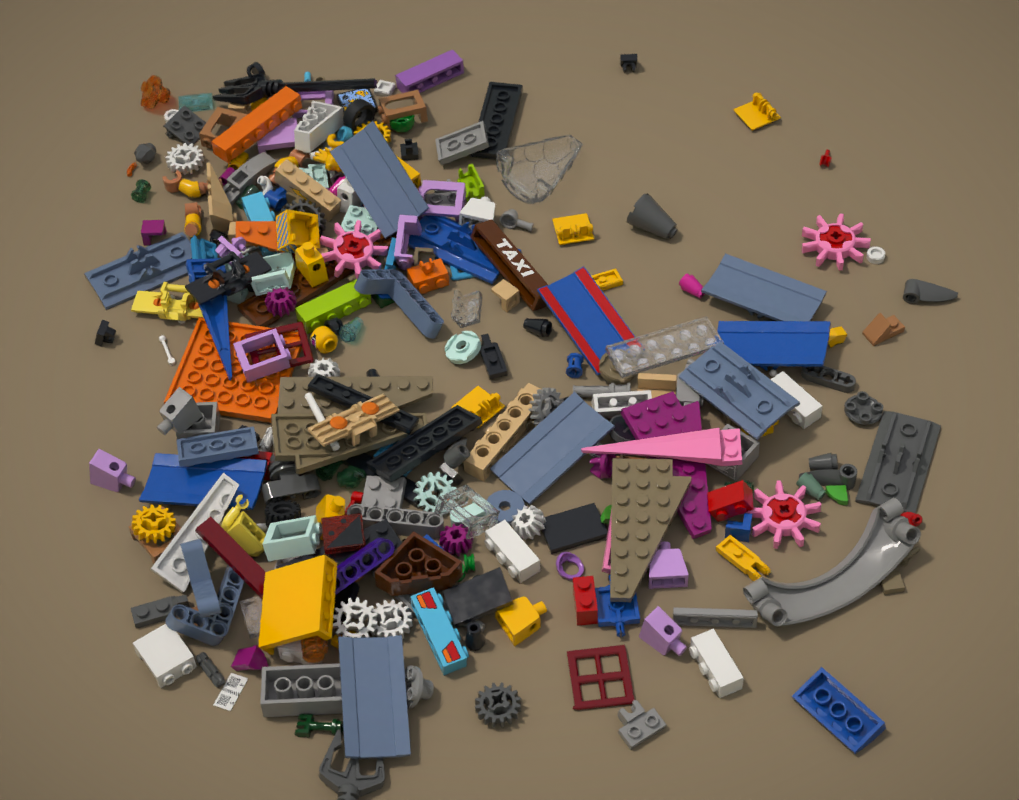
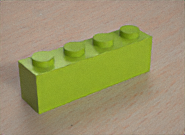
(333, 304)

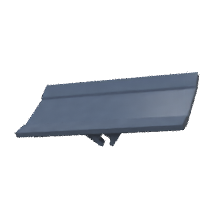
(379, 179)
(141, 270)
(763, 291)
(738, 389)
(551, 448)
(374, 697)

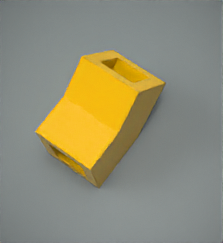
(836, 336)

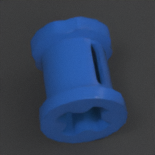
(574, 365)

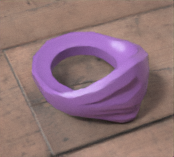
(572, 558)

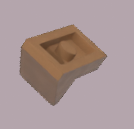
(883, 329)

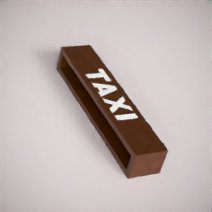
(509, 262)

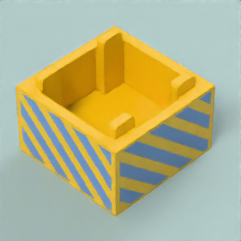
(295, 229)

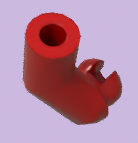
(913, 518)

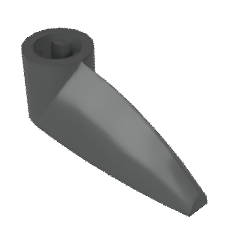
(925, 291)
(457, 453)
(829, 477)

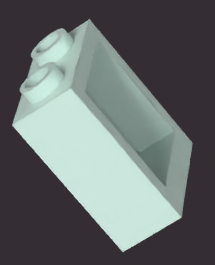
(292, 538)

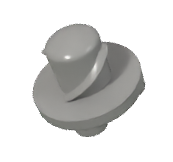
(416, 686)

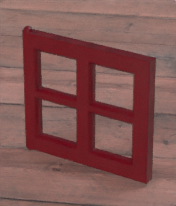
(299, 326)
(600, 677)

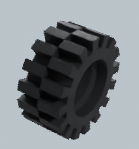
(282, 511)

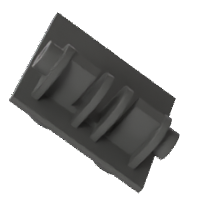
(185, 126)

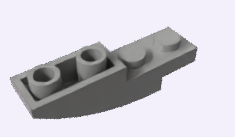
(247, 175)

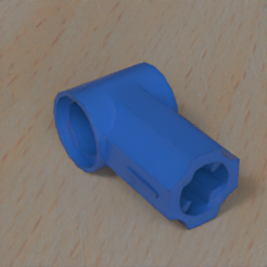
(276, 198)

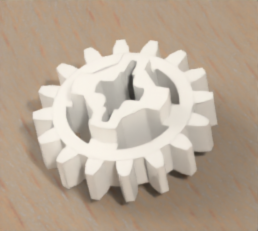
(184, 158)
(362, 614)
(390, 619)

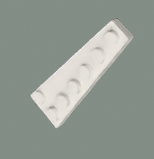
(171, 563)

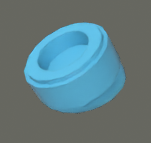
(344, 134)

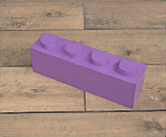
(430, 73)

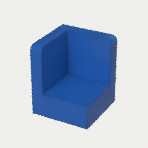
(739, 530)

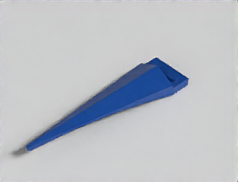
(214, 312)

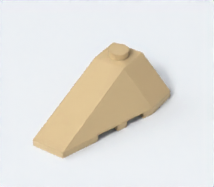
(219, 206)

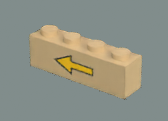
(301, 184)

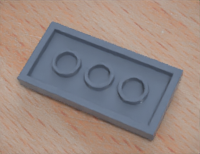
(217, 446)

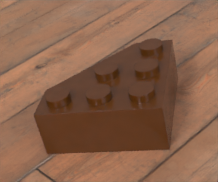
(418, 567)

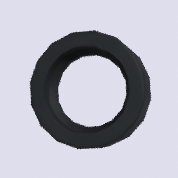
(353, 111)

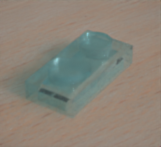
(196, 102)

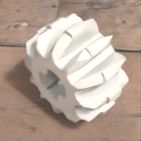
(325, 368)
(528, 522)

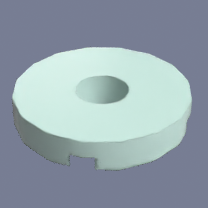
(464, 355)

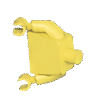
(244, 529)

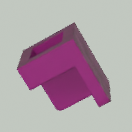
(150, 228)

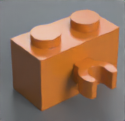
(428, 275)

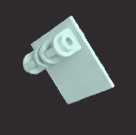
(358, 213)

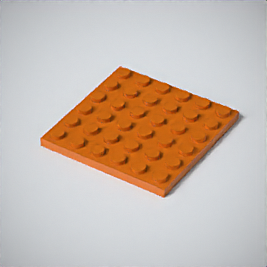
(206, 380)

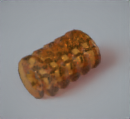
(314, 649)

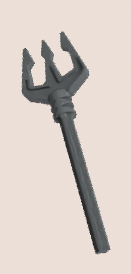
(350, 783)

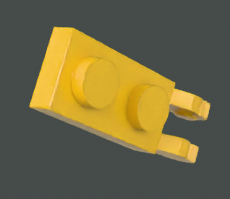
(742, 558)

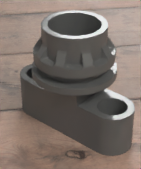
(288, 483)

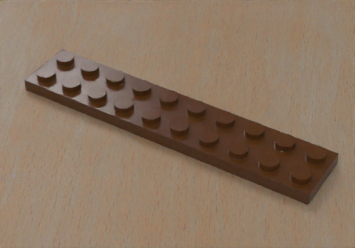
(256, 310)

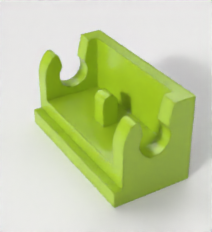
(473, 183)

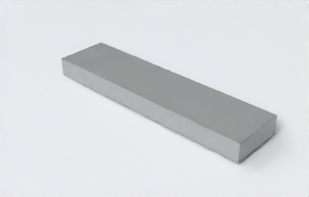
(715, 617)

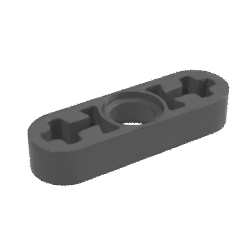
(833, 384)

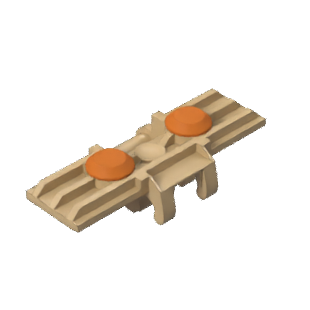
(354, 421)

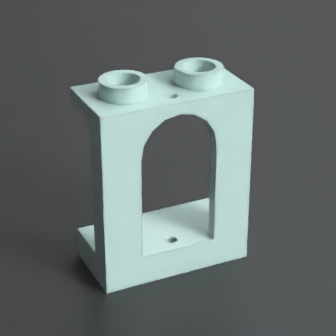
(277, 276)

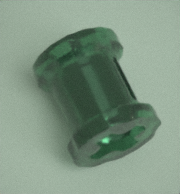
(140, 190)

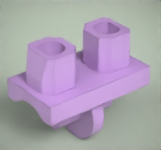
(225, 247)

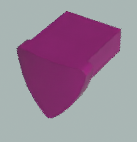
(249, 658)

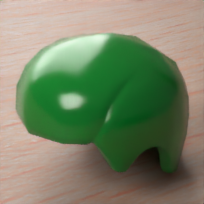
(402, 124)

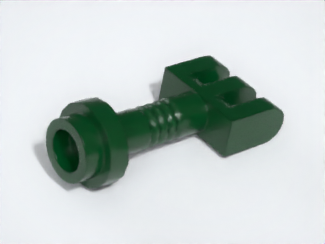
(307, 724)

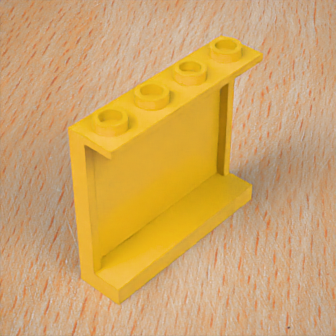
(298, 603)

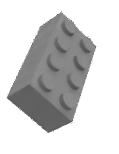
(301, 690)

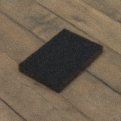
(573, 528)
(478, 597)

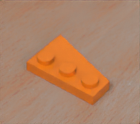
(258, 233)

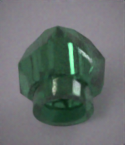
(351, 477)

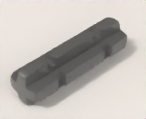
(210, 669)

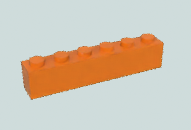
(256, 124)

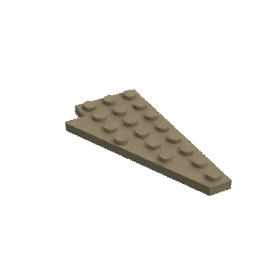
(399, 389)

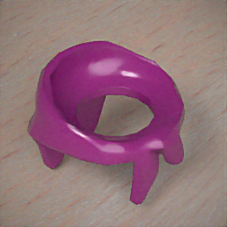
(602, 465)

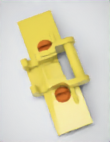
(164, 306)

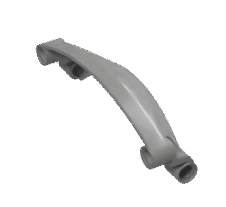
(874, 557)

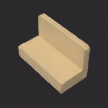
(657, 383)

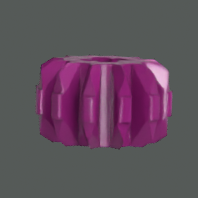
(280, 301)
(454, 540)

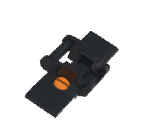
(227, 283)

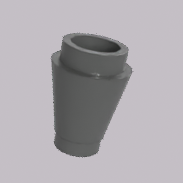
(823, 462)

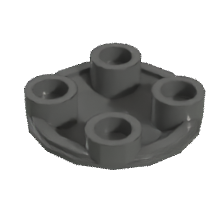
(863, 409)

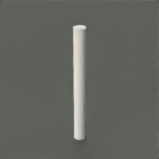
(319, 416)

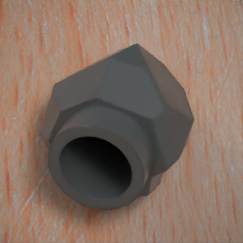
(145, 153)

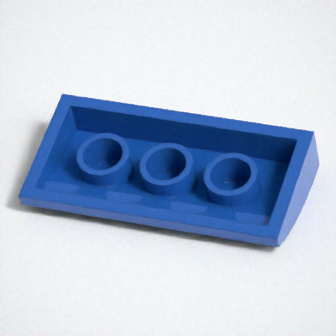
(839, 711)

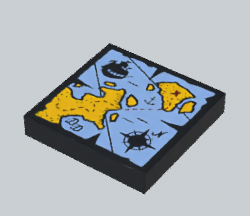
(345, 98)

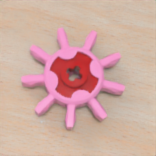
(835, 241)
(353, 249)
(784, 515)

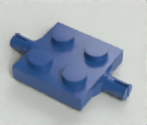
(615, 613)

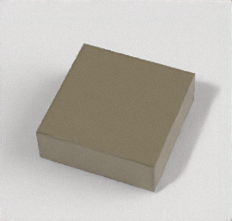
(892, 583)

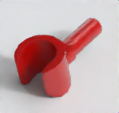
(825, 159)
(356, 497)

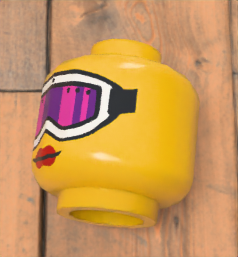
(324, 339)

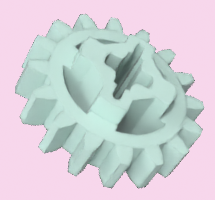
(432, 486)

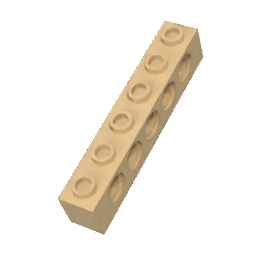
(502, 435)

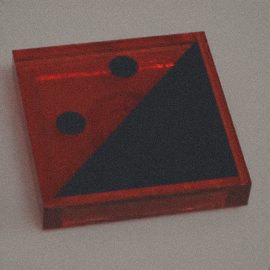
(343, 533)

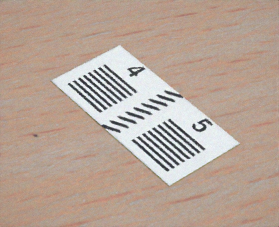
(230, 691)

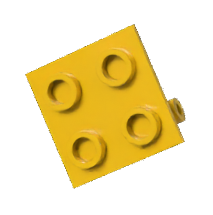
(757, 113)
(573, 229)
(481, 404)

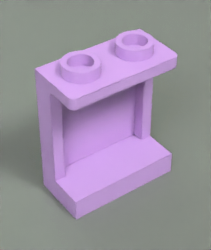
(280, 137)

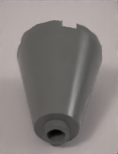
(652, 218)

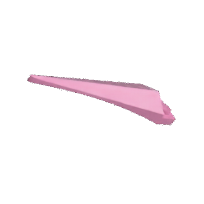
(702, 446)

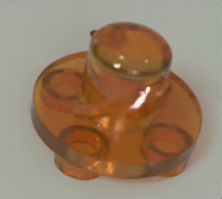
(154, 92)

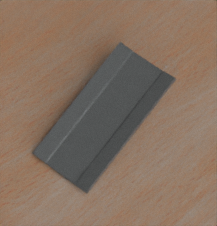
(898, 461)

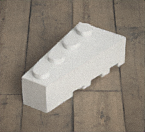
(317, 124)

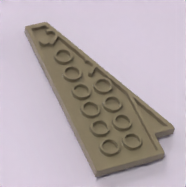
(296, 444)
(642, 510)

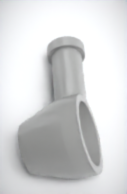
(509, 220)

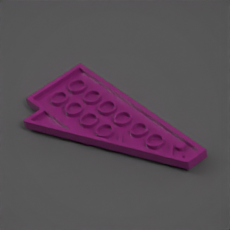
(667, 417)

